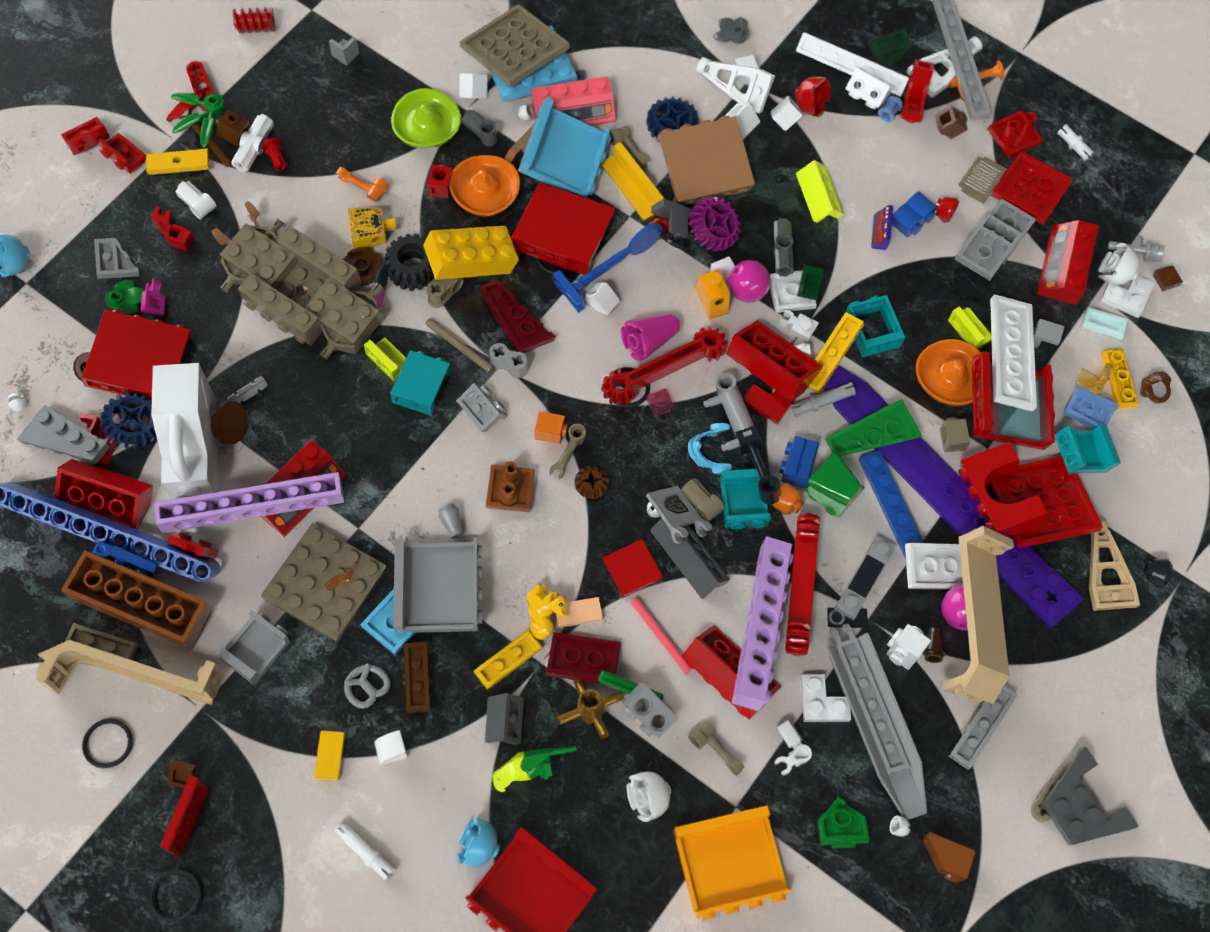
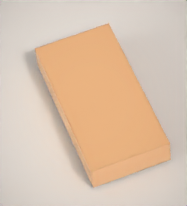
(581, 613)

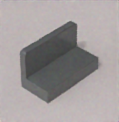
(504, 719)

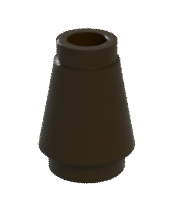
(935, 650)

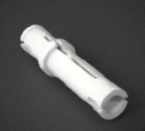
(365, 851)

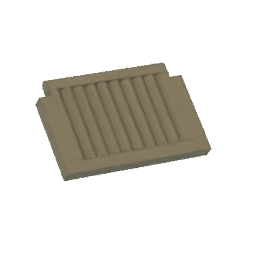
(981, 178)

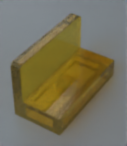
(1093, 382)

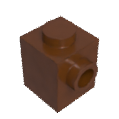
(951, 122)
(231, 127)

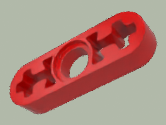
(196, 65)

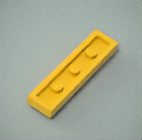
(835, 349)

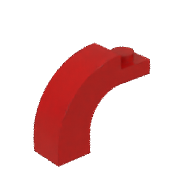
(917, 91)

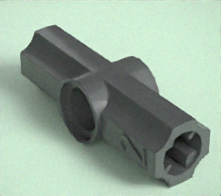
(783, 247)

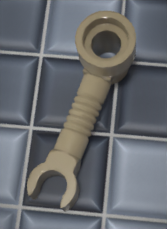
(622, 135)
(575, 429)
(704, 735)

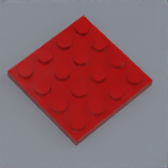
(1060, 492)

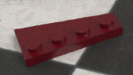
(517, 323)

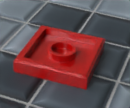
(632, 568)

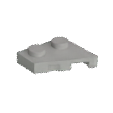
(112, 260)

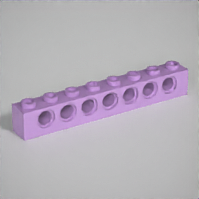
(248, 502)
(745, 691)

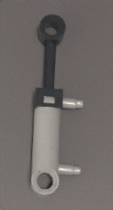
(746, 433)

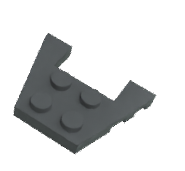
(1075, 809)

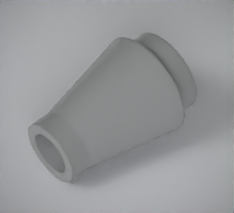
(451, 520)

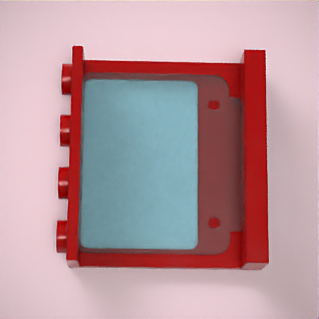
(1008, 423)

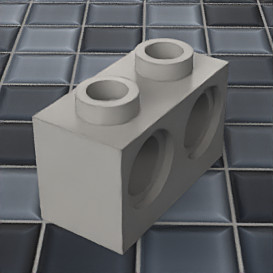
(652, 707)

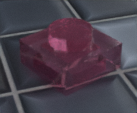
(660, 403)

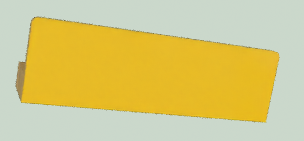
(632, 181)

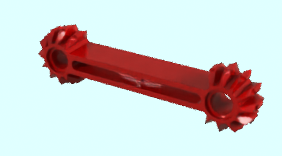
(664, 365)
(802, 584)

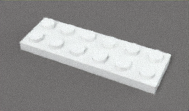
(1013, 353)

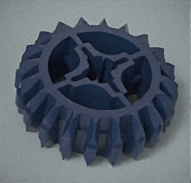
(673, 115)
(122, 432)

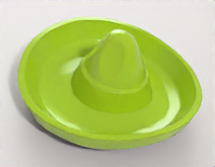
(425, 118)

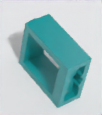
(881, 343)

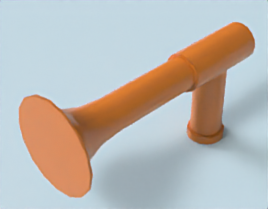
(996, 71)

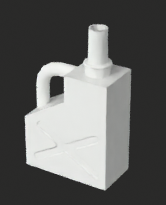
(183, 430)

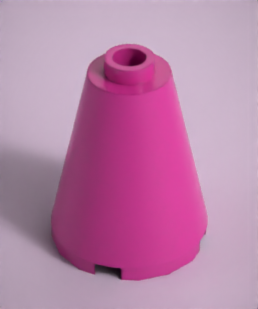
(648, 334)

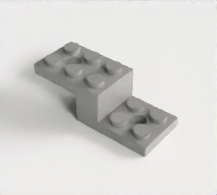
(995, 239)

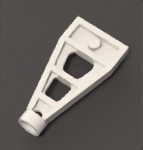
(940, 83)
(757, 90)

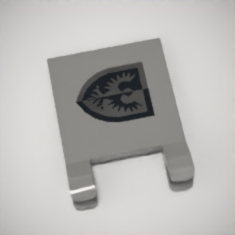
(677, 512)

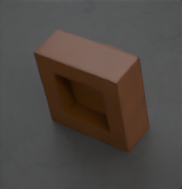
(1167, 278)
(179, 773)

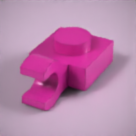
(152, 300)

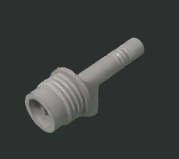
(1151, 252)

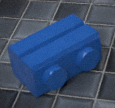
(799, 462)

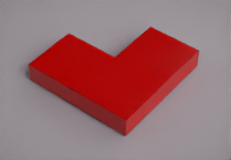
(768, 405)

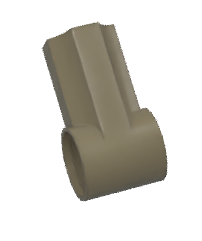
(705, 504)

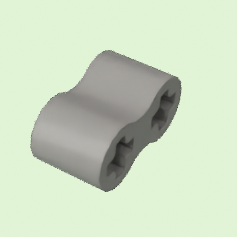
(508, 360)

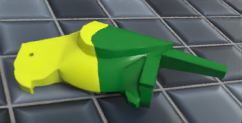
(527, 766)

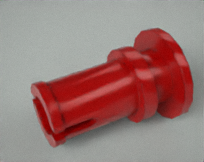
(273, 149)

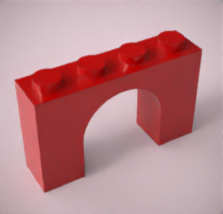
(1001, 518)

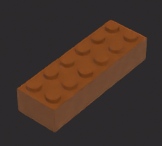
(137, 599)

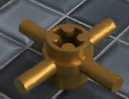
(591, 714)

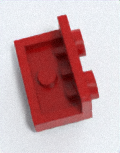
(85, 136)
(122, 152)

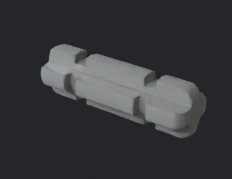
(249, 390)

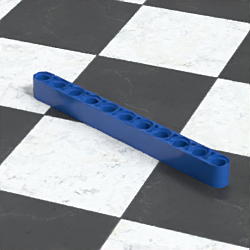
(93, 531)

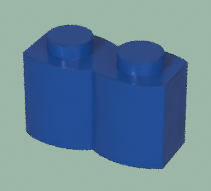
(913, 214)

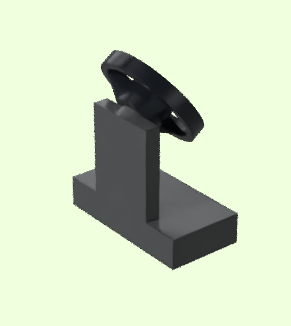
(678, 221)

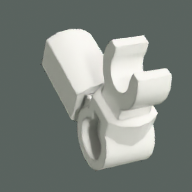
(800, 754)

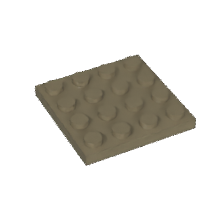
(514, 45)
(301, 582)

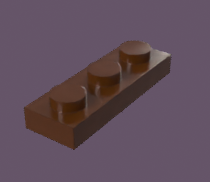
(417, 677)

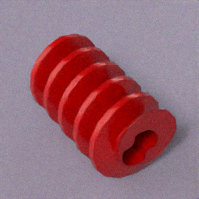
(254, 20)

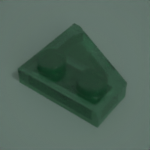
(890, 48)

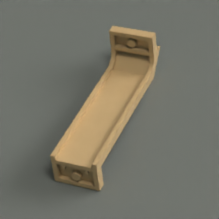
(984, 616)
(65, 656)

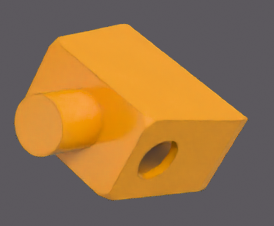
(710, 289)

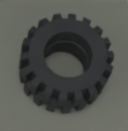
(405, 276)

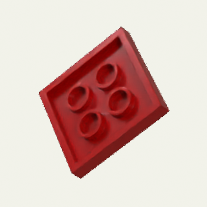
(1032, 187)

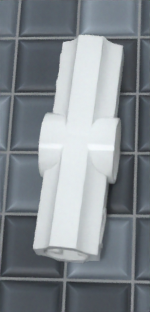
(251, 143)

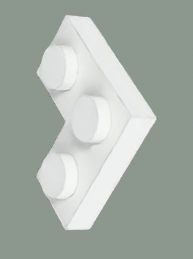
(1131, 299)
(818, 706)

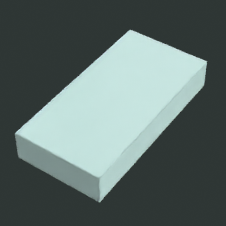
(1104, 323)

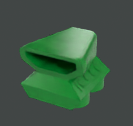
(834, 486)

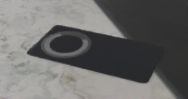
(837, 619)

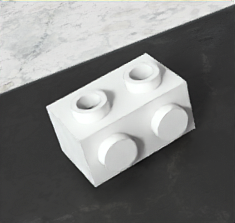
(869, 87)
(907, 646)

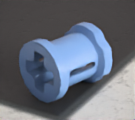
(890, 109)

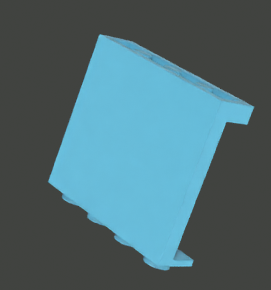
(564, 151)

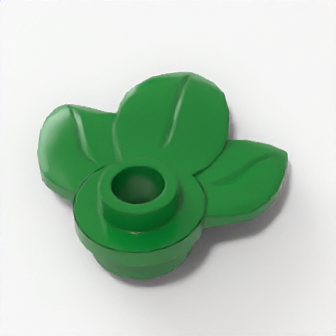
(127, 296)

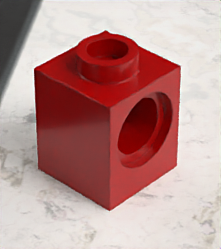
(438, 187)

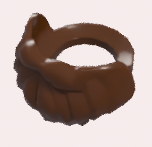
(1147, 390)

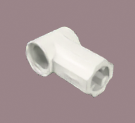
(199, 203)

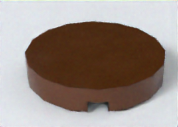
(366, 262)
(229, 422)

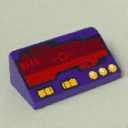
(882, 228)

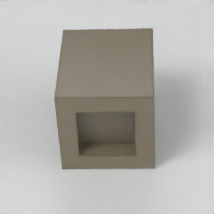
(954, 435)

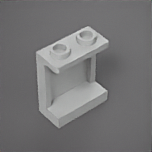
(254, 647)

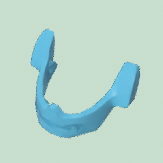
(694, 449)

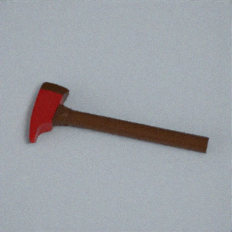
(183, 110)

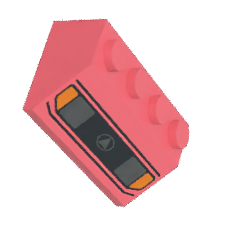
(584, 99)

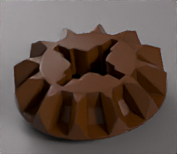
(584, 487)

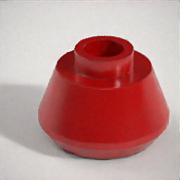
(946, 208)

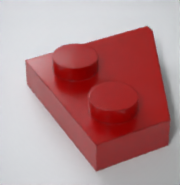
(184, 541)

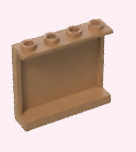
(706, 160)

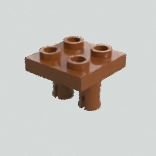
(510, 487)

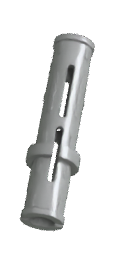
(823, 399)

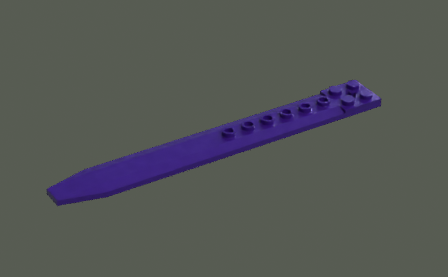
(951, 501)

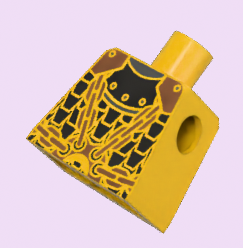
(369, 227)

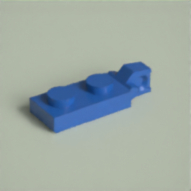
(125, 559)

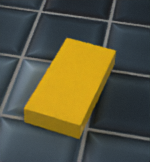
(329, 755)

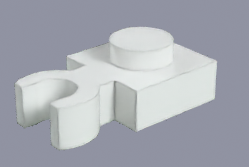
(801, 327)

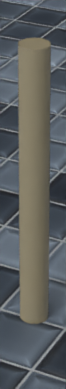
(459, 345)

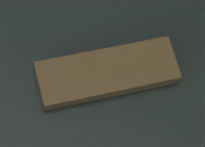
(102, 641)

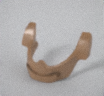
(253, 214)

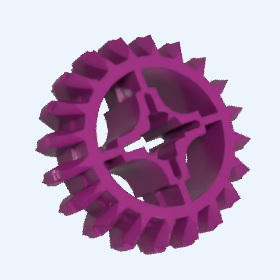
(724, 231)

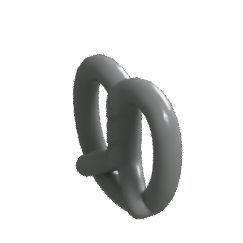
(366, 685)

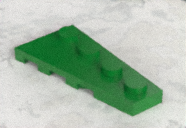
(877, 430)

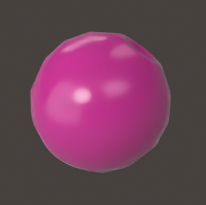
(749, 281)
(954, 608)

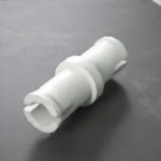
(1075, 142)

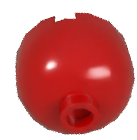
(812, 95)

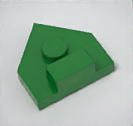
(842, 826)

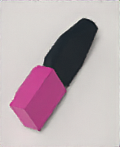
(382, 279)

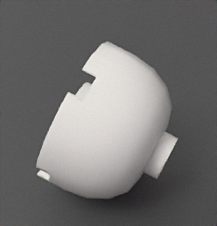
(1120, 265)
(649, 795)

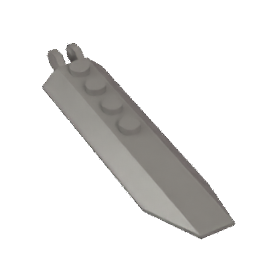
(879, 720)

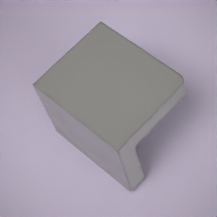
(345, 50)
(1047, 332)

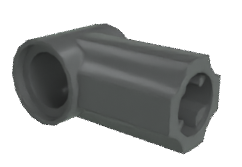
(481, 127)

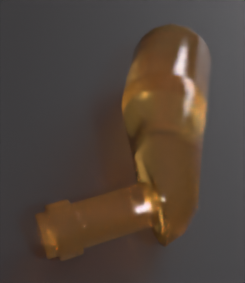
(333, 582)

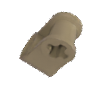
(442, 290)

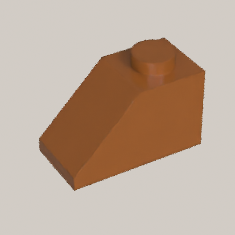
(949, 857)

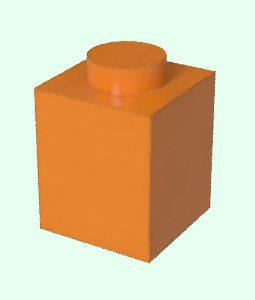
(550, 427)

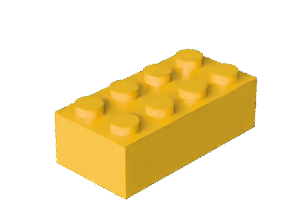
(470, 252)

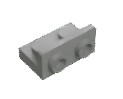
(481, 406)

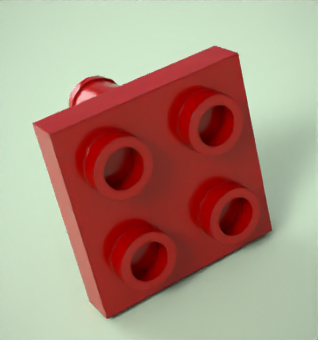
(1016, 133)

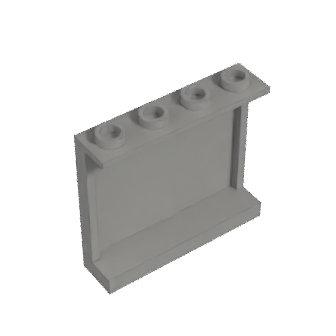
(437, 587)

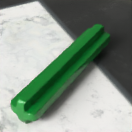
(621, 684)

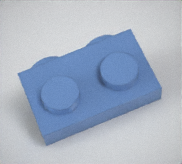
(1090, 408)

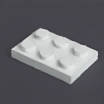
(933, 566)

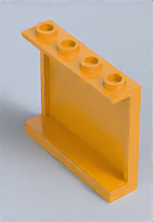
(731, 863)

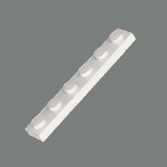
(848, 61)

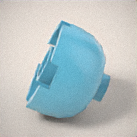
(12, 255)
(478, 843)

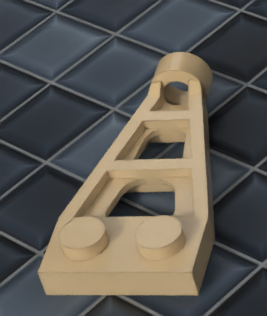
(1110, 596)

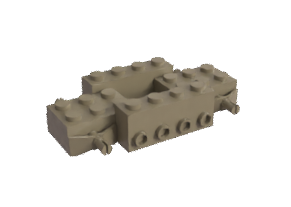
(274, 271)

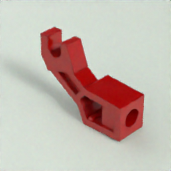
(163, 222)

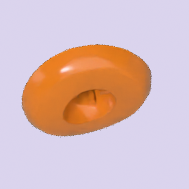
(484, 185)
(946, 371)

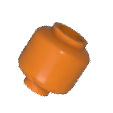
(790, 500)

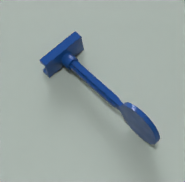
(639, 243)

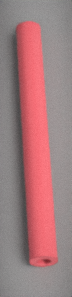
(660, 634)

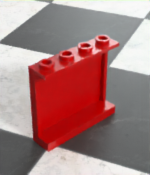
(562, 228)
(128, 350)
(530, 890)

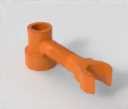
(374, 190)

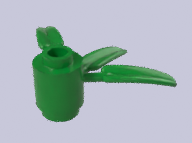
(214, 108)

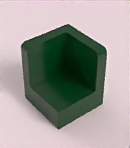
(810, 282)

